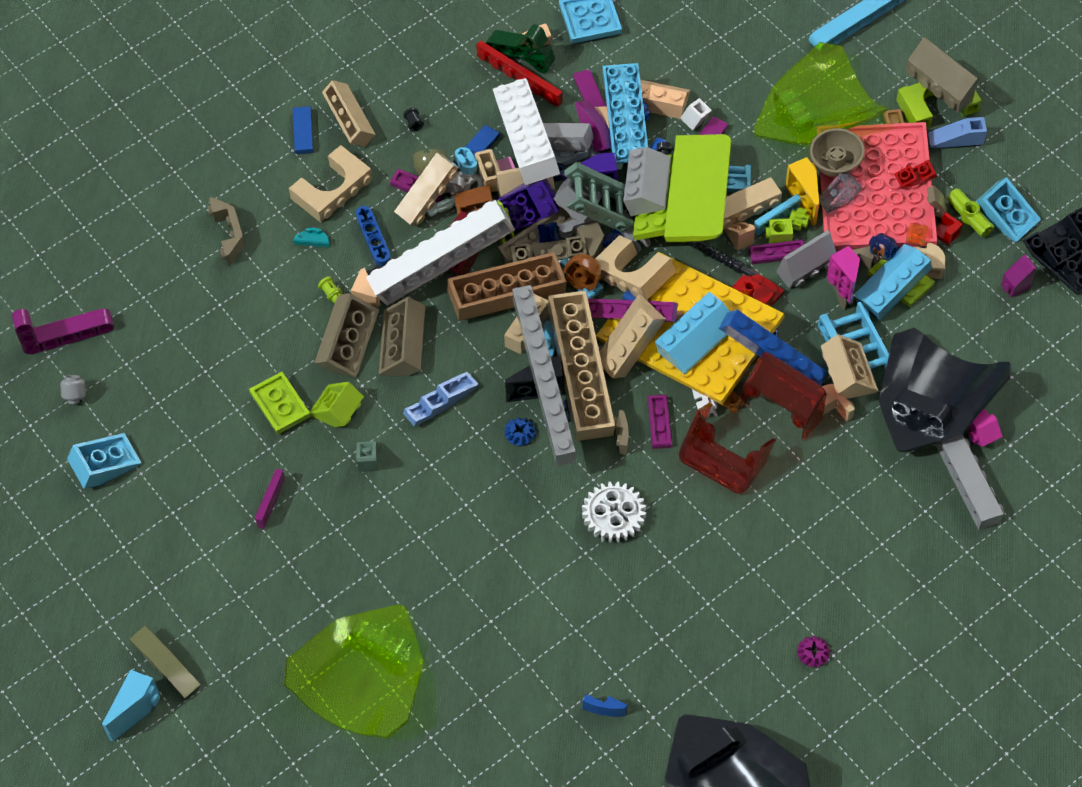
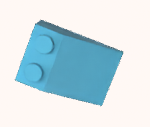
(1007, 210)
(102, 459)
(131, 704)

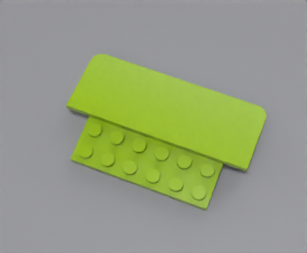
(694, 192)

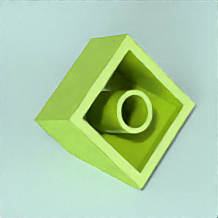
(337, 404)

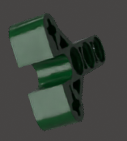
(524, 46)

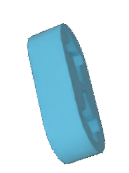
(466, 161)

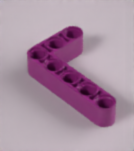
(60, 332)

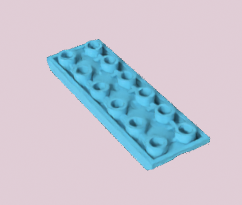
(624, 109)

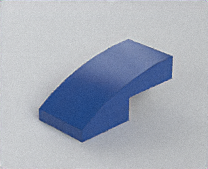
(610, 708)

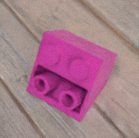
(843, 272)

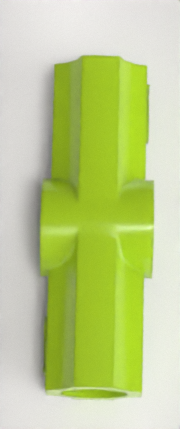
(970, 212)

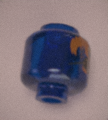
(883, 246)

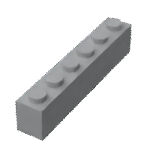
(971, 482)

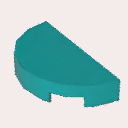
(312, 237)

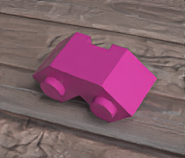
(984, 429)

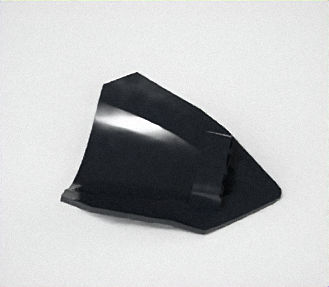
(931, 393)
(730, 755)

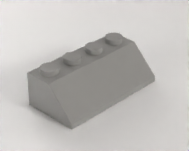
(646, 181)

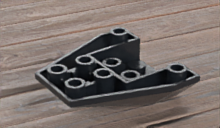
(1061, 250)

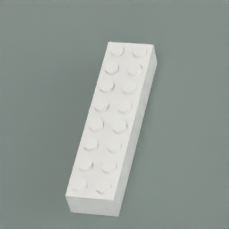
(526, 131)
(440, 252)

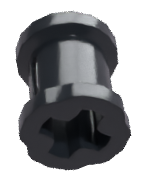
(413, 119)

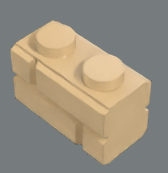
(487, 168)

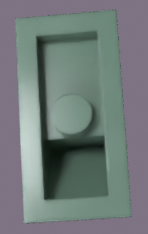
(367, 456)

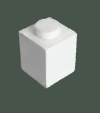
(695, 114)

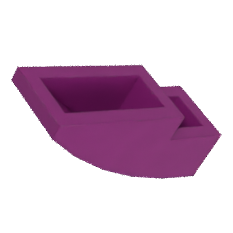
(601, 133)

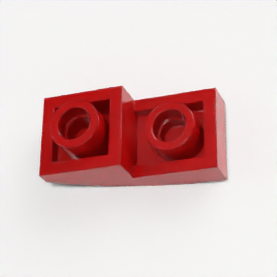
(917, 175)

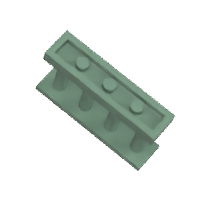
(607, 187)

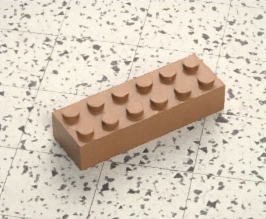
(492, 288)

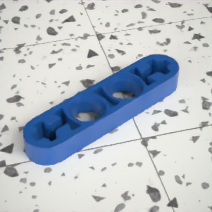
(372, 236)

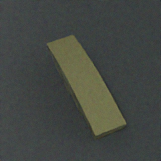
(164, 661)

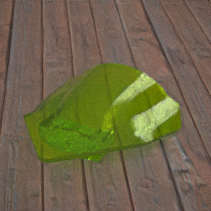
(816, 97)
(360, 672)

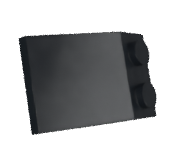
(522, 385)

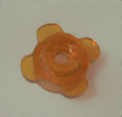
(733, 397)

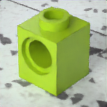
(779, 230)

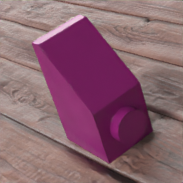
(1018, 277)

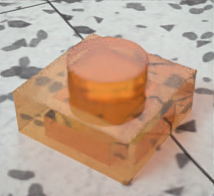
(917, 234)

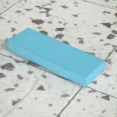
(780, 212)

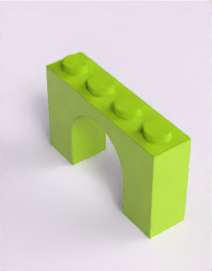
(915, 109)

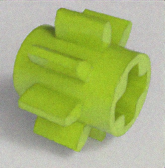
(799, 219)

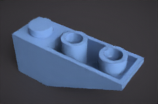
(961, 133)

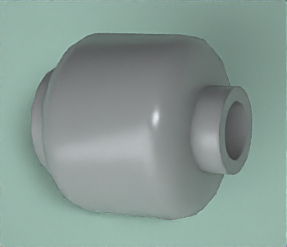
(73, 389)

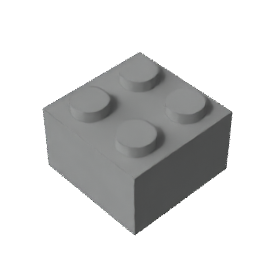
(566, 194)

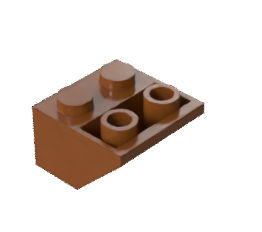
(472, 199)

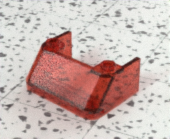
(789, 390)
(717, 462)

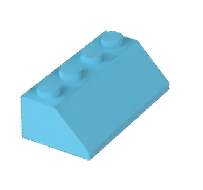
(893, 281)
(693, 334)

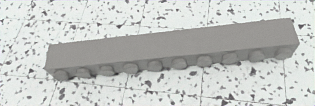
(544, 376)

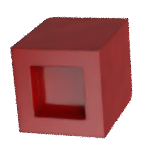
(948, 229)

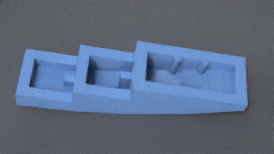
(440, 399)

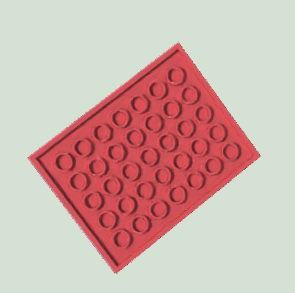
(882, 202)

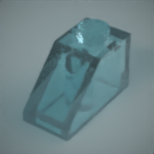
(840, 192)

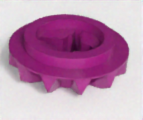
(807, 657)

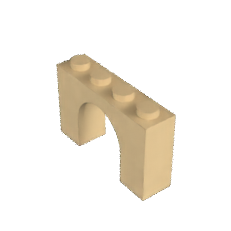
(323, 203)
(642, 281)

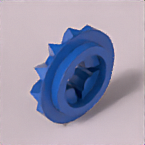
(519, 438)

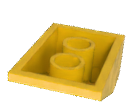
(802, 180)

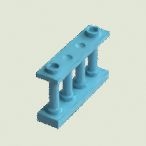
(827, 328)

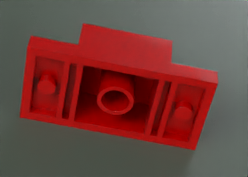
(759, 289)

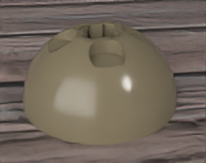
(837, 152)

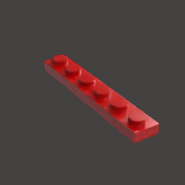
(517, 72)

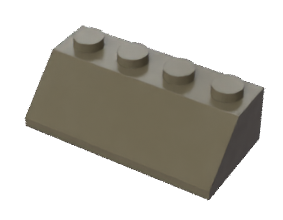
(942, 75)
(346, 335)
(402, 338)

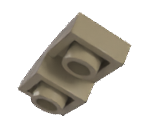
(937, 200)
(622, 432)

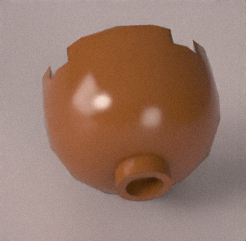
(583, 271)

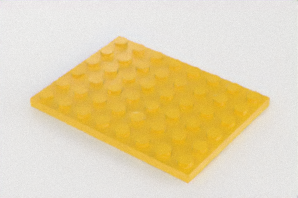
(728, 361)

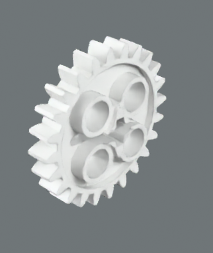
(614, 511)

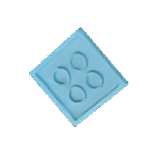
(589, 19)

